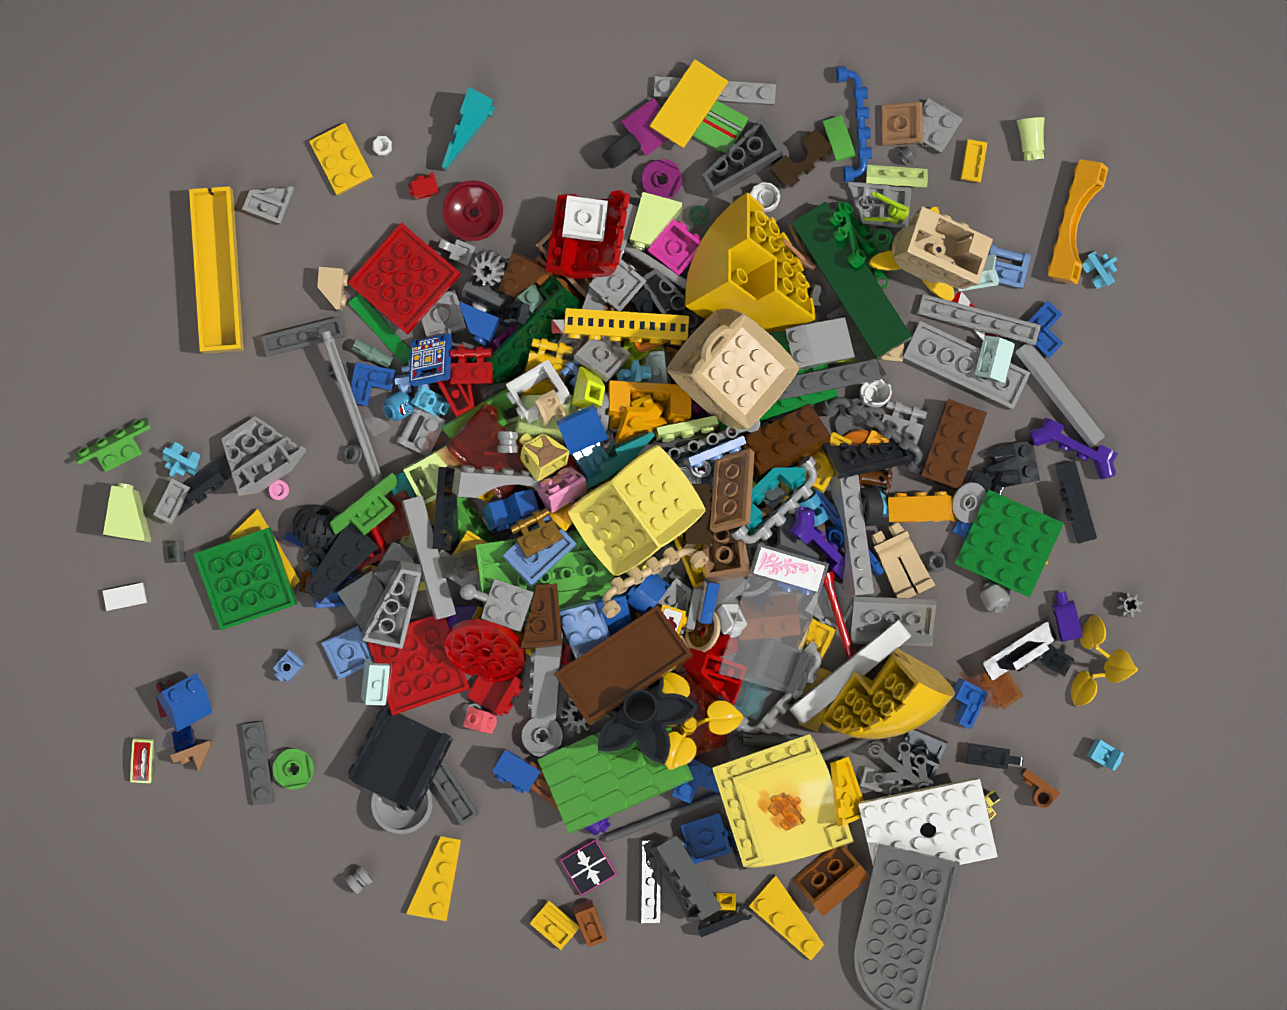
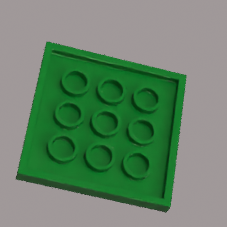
(1009, 543)
(245, 579)

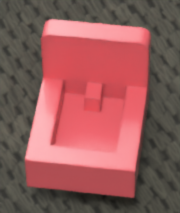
(480, 720)

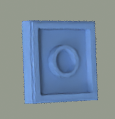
(347, 652)

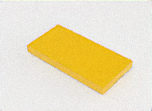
(689, 104)

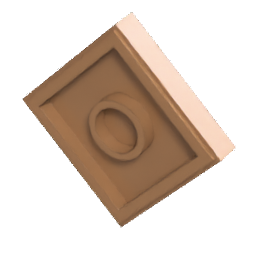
(902, 123)

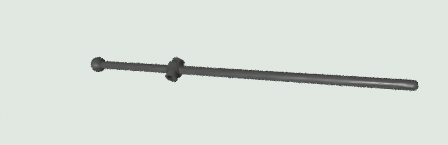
(717, 797)

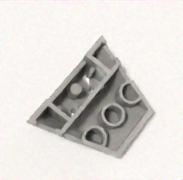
(259, 456)

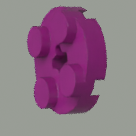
(672, 174)

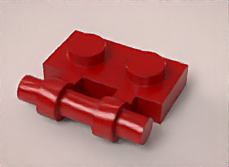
(471, 372)

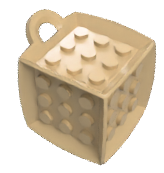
(733, 368)

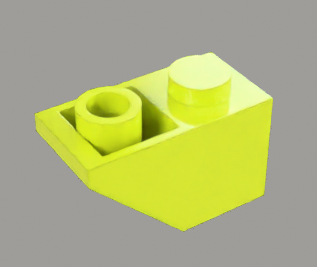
(588, 389)

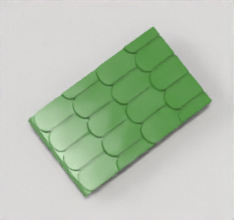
(578, 574)
(598, 785)

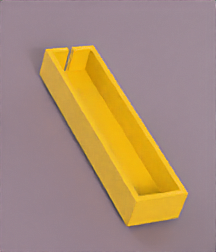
(216, 270)

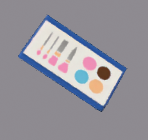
(707, 601)

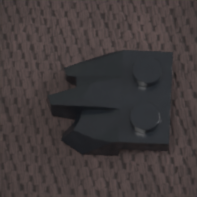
(1013, 464)
(924, 743)

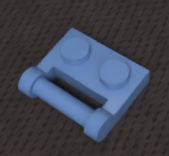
(1007, 273)

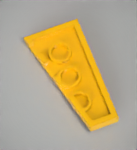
(257, 523)
(436, 885)
(784, 916)

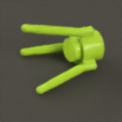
(896, 210)

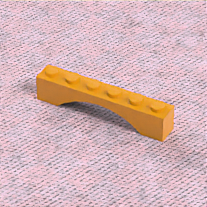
(1088, 181)

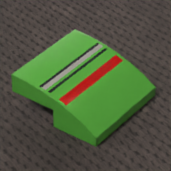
(721, 127)

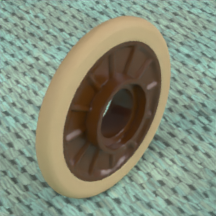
(708, 639)

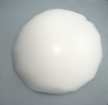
(766, 195)
(875, 394)

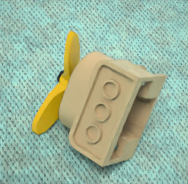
(937, 252)

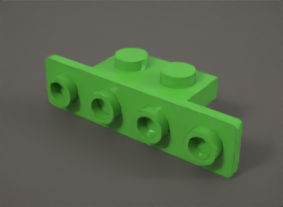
(499, 401)
(115, 448)
(369, 509)
(469, 520)

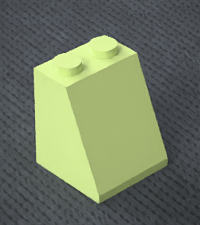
(652, 218)
(536, 428)
(126, 514)

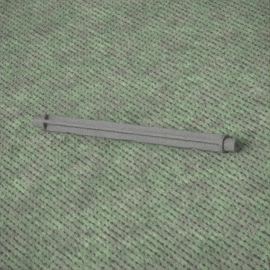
(352, 407)

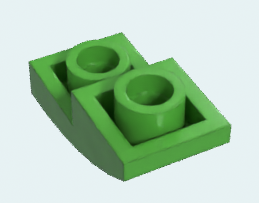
(839, 138)

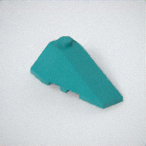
(474, 115)

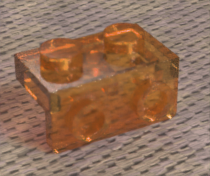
(1003, 689)

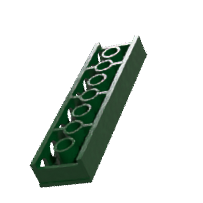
(853, 286)

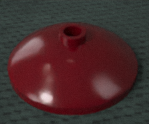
(472, 196)

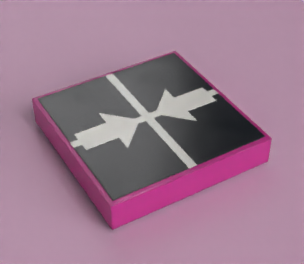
(588, 867)

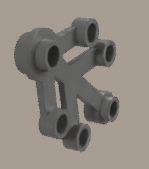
(902, 771)

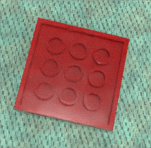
(404, 278)
(421, 669)

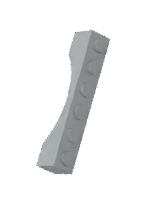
(476, 482)
(857, 570)

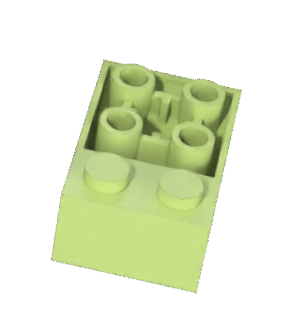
(424, 472)

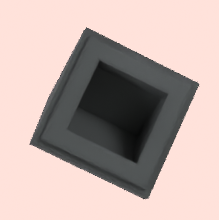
(175, 552)

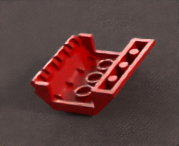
(583, 257)

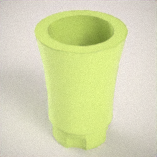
(1032, 137)

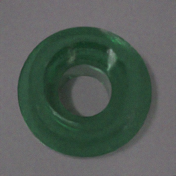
(698, 221)

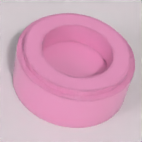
(278, 490)

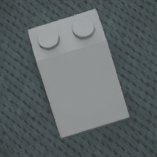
(819, 343)

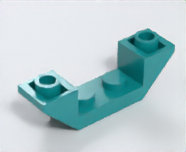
(790, 477)

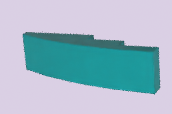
(625, 453)

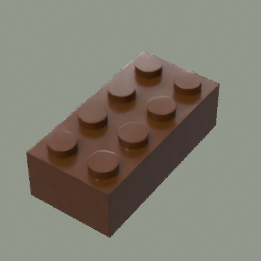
(786, 441)
(953, 444)

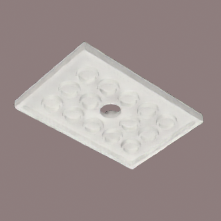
(953, 808)

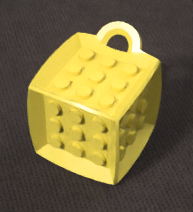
(637, 511)

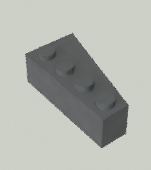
(744, 159)
(669, 299)
(684, 879)

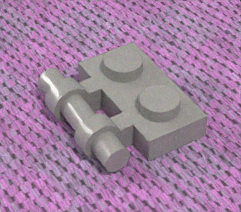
(904, 425)

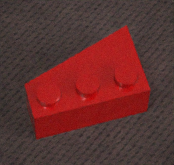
(459, 396)
(705, 670)

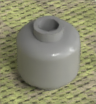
(994, 597)

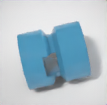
(813, 502)

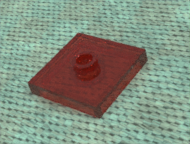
(395, 525)

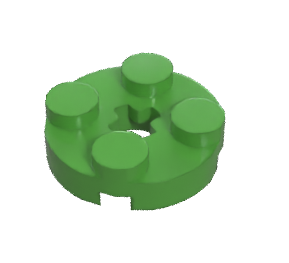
(286, 778)

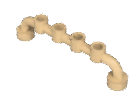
(654, 566)

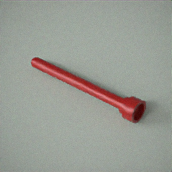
(828, 583)

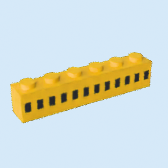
(626, 325)

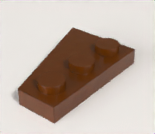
(544, 619)

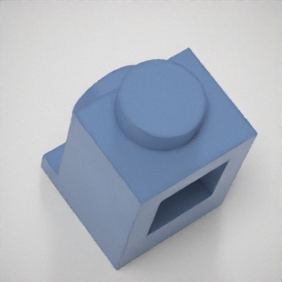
(295, 663)

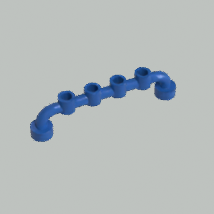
(861, 114)

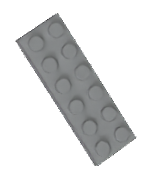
(958, 362)

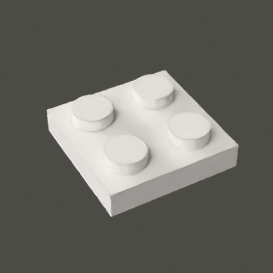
(585, 218)

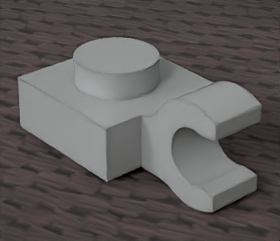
(460, 252)

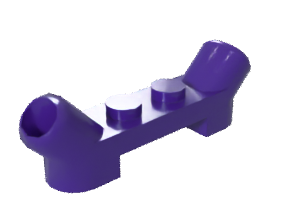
(1051, 432)
(804, 531)

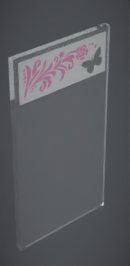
(773, 617)

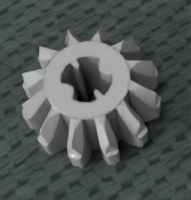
(485, 275)
(571, 718)

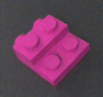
(675, 247)

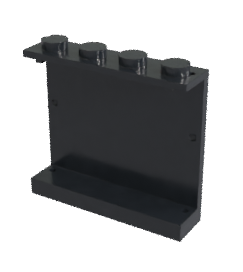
(399, 759)

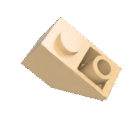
(331, 284)

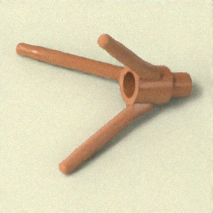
(804, 258)

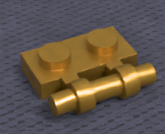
(538, 539)

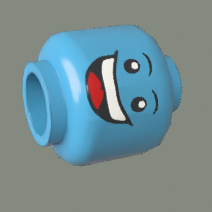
(398, 406)

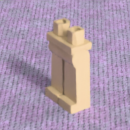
(901, 547)

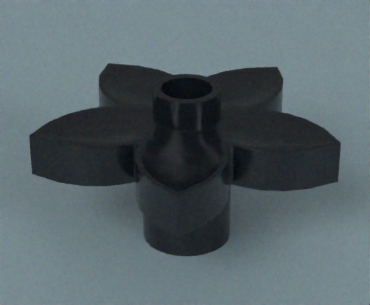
(644, 721)

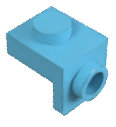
(1105, 754)

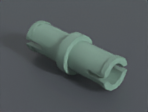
(372, 353)

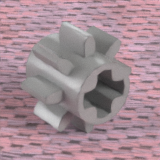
(1135, 603)

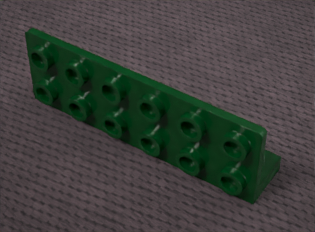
(513, 354)

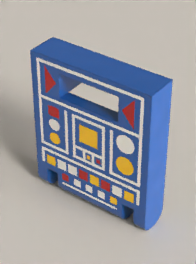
(430, 354)

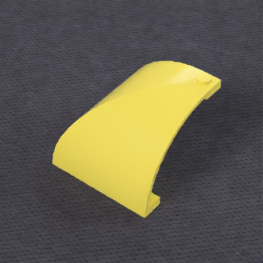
(746, 794)

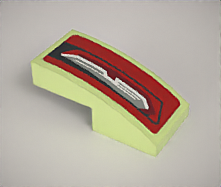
(141, 760)

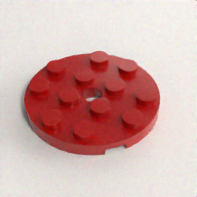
(469, 648)

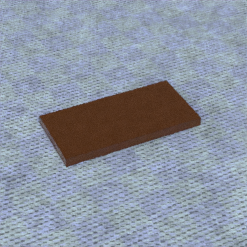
(623, 664)

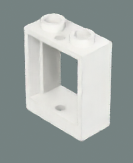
(530, 379)

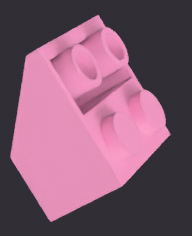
(561, 489)

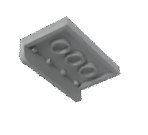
(875, 614)

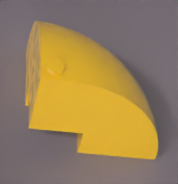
(749, 270)
(892, 704)

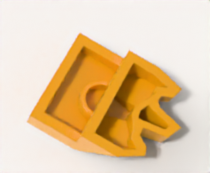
(639, 420)

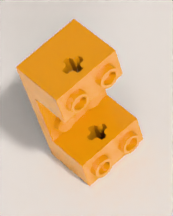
(670, 396)

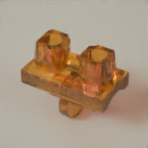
(788, 808)

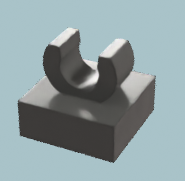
(814, 292)

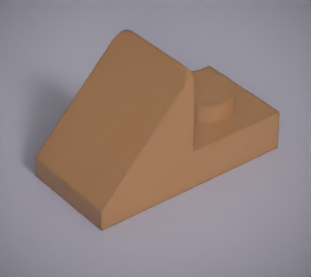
(199, 753)

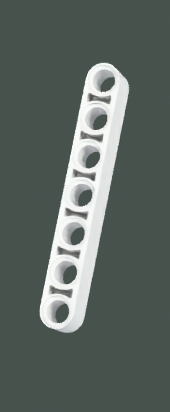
(860, 662)

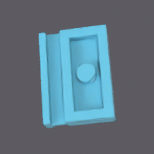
(589, 459)

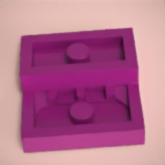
(639, 125)

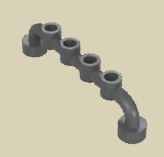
(872, 418)

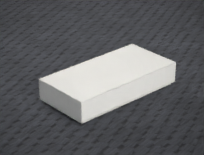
(125, 596)

